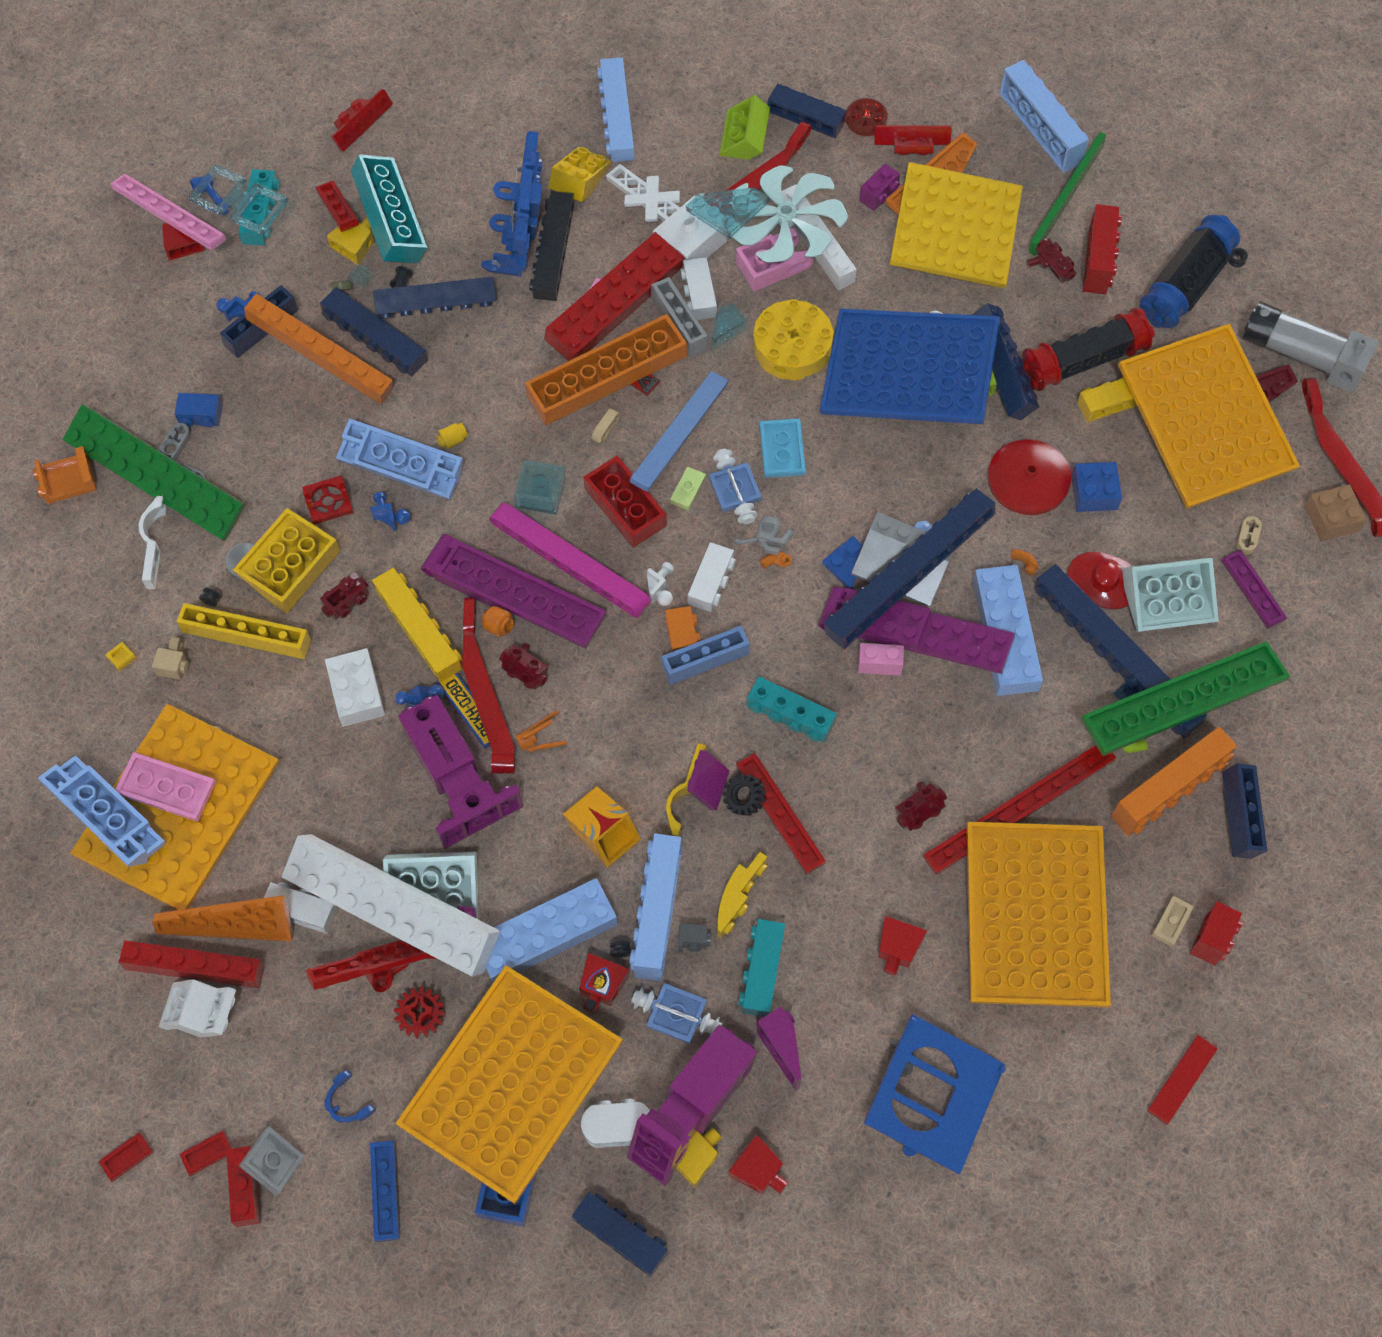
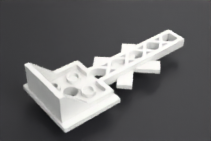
(681, 229)

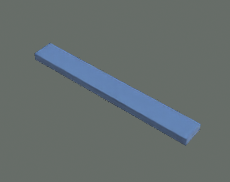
(679, 431)

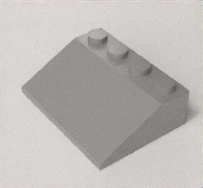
(886, 543)

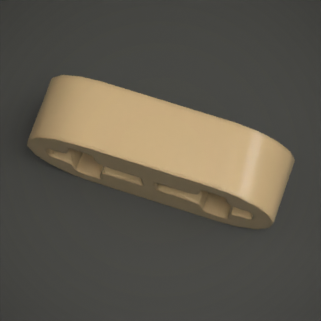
(606, 426)
(1244, 534)

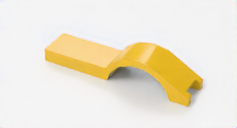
(678, 792)

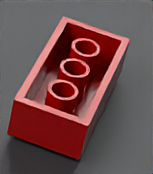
(1102, 249)
(625, 504)

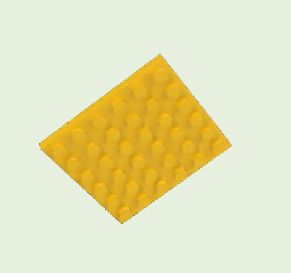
(956, 225)

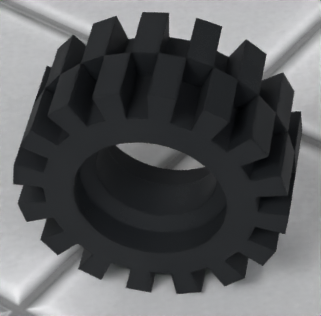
(732, 795)

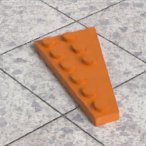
(952, 158)
(247, 919)

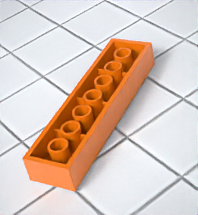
(606, 369)

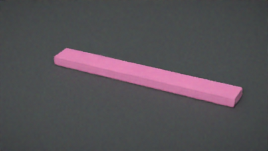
(168, 212)

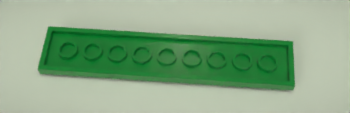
(154, 472)
(1184, 698)

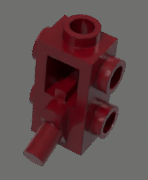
(1050, 256)
(345, 595)
(524, 666)
(920, 806)

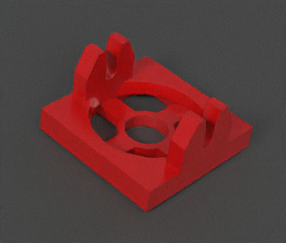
(319, 517)

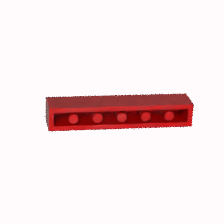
(191, 964)

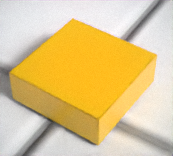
(120, 656)

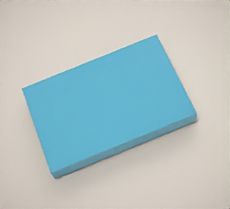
(782, 448)

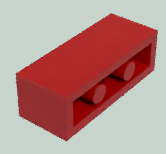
(242, 1190)

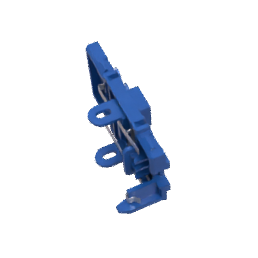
(523, 224)

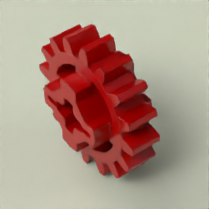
(429, 1013)

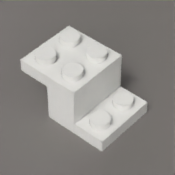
(197, 1008)

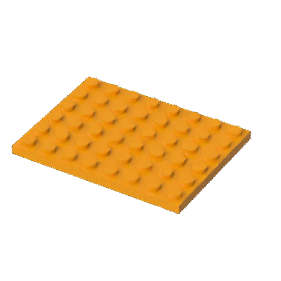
(1208, 416)
(191, 847)
(1037, 915)
(509, 1084)

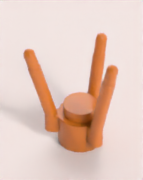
(527, 738)

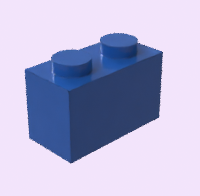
(198, 409)

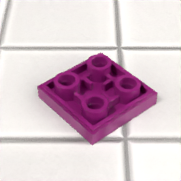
(708, 780)

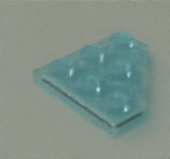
(727, 209)

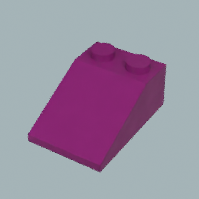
(779, 1038)

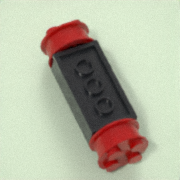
(1088, 350)

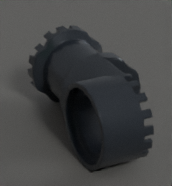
(401, 277)

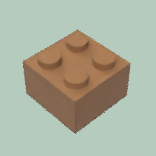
(1335, 512)

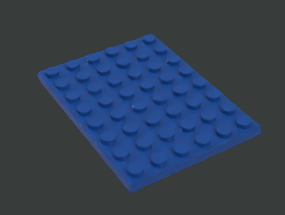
(911, 366)

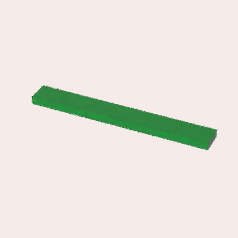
(1067, 192)

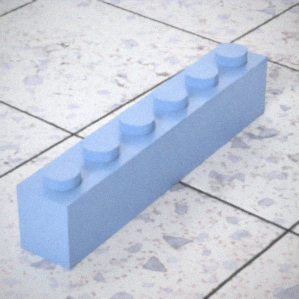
(617, 110)

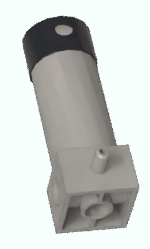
(1322, 349)

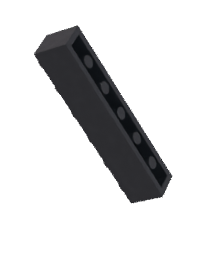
(553, 246)

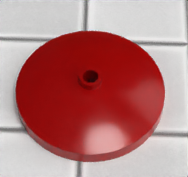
(1029, 477)

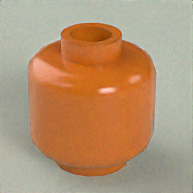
(497, 621)

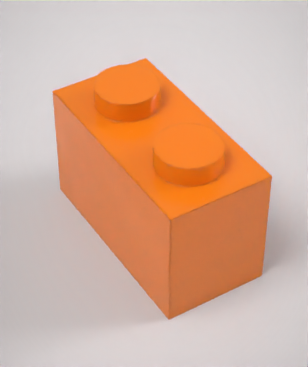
(681, 627)

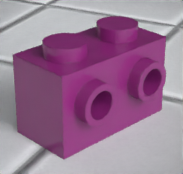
(879, 187)

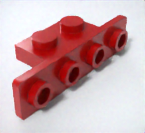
(359, 118)
(912, 138)

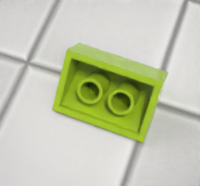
(745, 129)

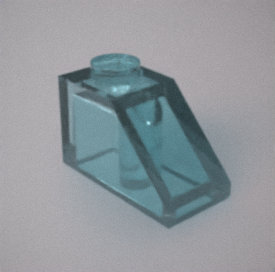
(728, 324)

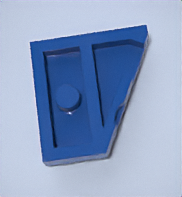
(843, 560)

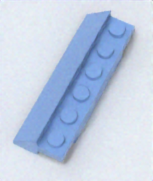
(400, 459)
(103, 811)

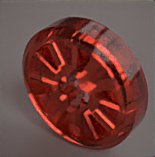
(865, 107)

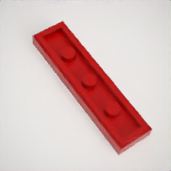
(337, 206)
(1182, 1079)

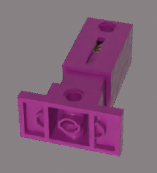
(454, 773)
(691, 1103)

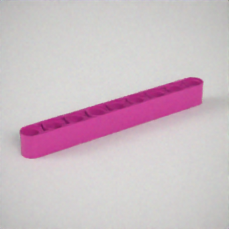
(570, 559)

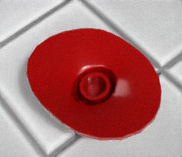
(1100, 578)

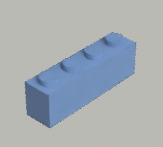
(705, 655)

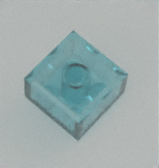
(540, 487)

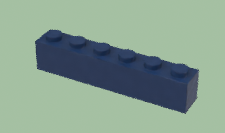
(434, 296)
(373, 331)
(1009, 370)

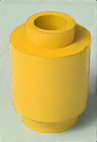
(451, 435)

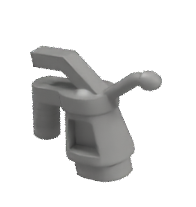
(766, 537)

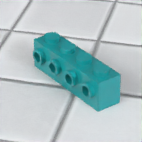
(259, 206)
(791, 709)
(763, 968)

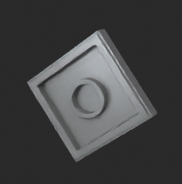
(271, 1160)

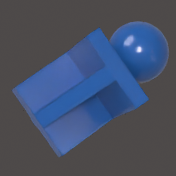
(235, 307)
(385, 514)
(418, 694)

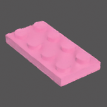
(165, 786)

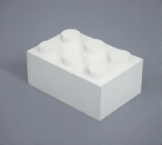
(354, 687)

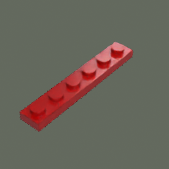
(783, 817)

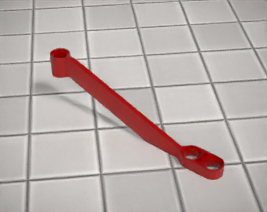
(781, 159)
(1342, 457)
(484, 697)

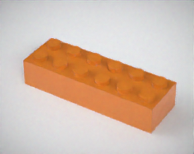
(1174, 782)

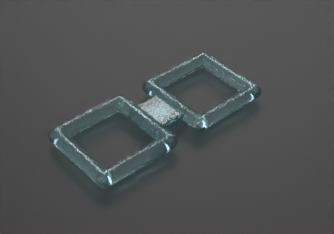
(238, 199)

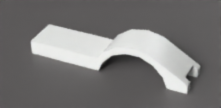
(152, 557)

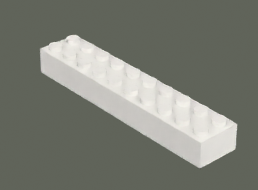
(391, 904)

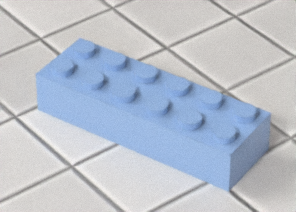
(1043, 116)
(1004, 607)
(657, 907)
(551, 928)

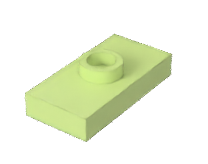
(688, 488)

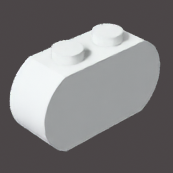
(611, 1123)

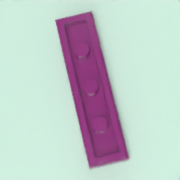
(1254, 589)

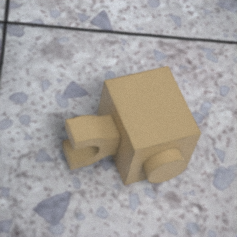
(171, 661)

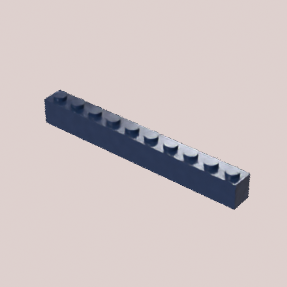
(909, 568)
(1105, 636)

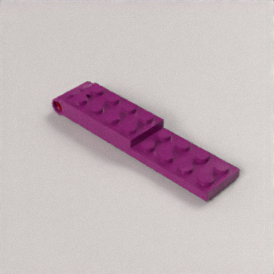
(513, 590)
(932, 633)

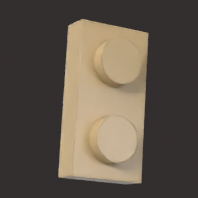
(1172, 921)

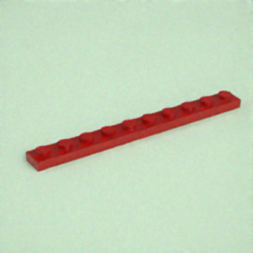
(1023, 804)

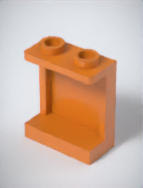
(65, 477)

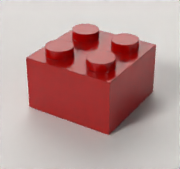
(1217, 933)

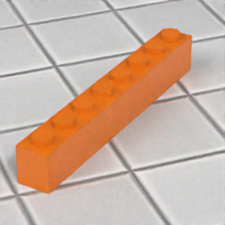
(318, 349)

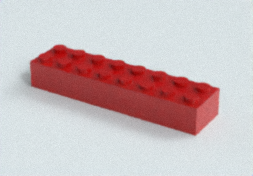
(613, 298)

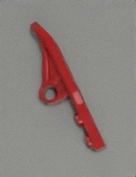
(377, 964)

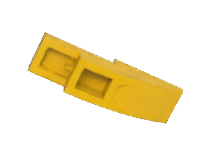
(734, 900)

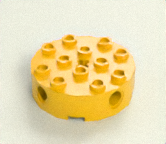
(792, 339)

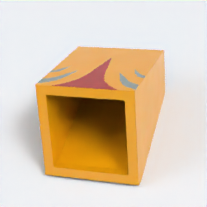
(602, 826)

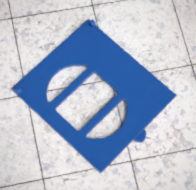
(973, 1089)

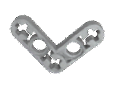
(170, 440)

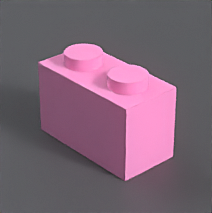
(880, 659)

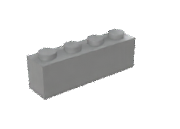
(670, 302)

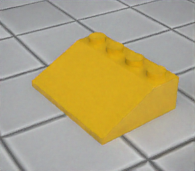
(287, 560)

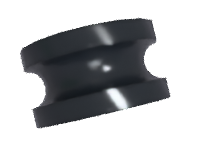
(1236, 262)
(210, 597)
(620, 949)

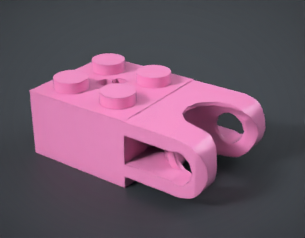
(761, 273)

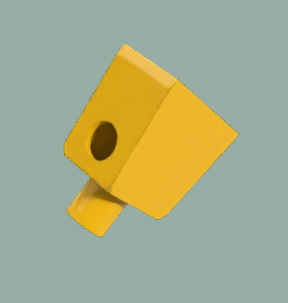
(352, 242)
(699, 1156)

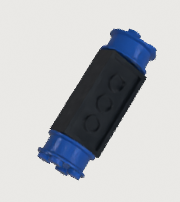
(1190, 271)

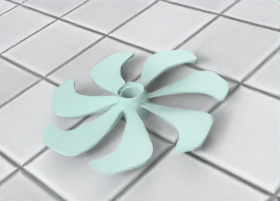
(786, 215)

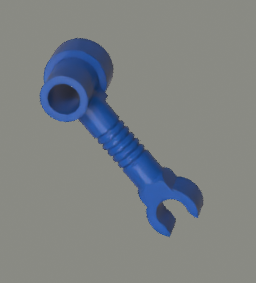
(209, 189)

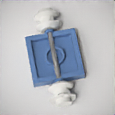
(735, 487)
(675, 1013)

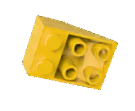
(579, 173)

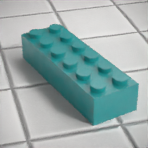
(388, 209)

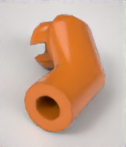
(1028, 559)
(782, 560)

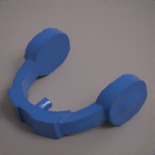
(338, 1081)

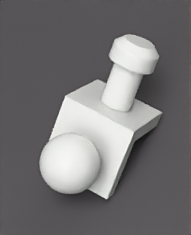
(657, 585)

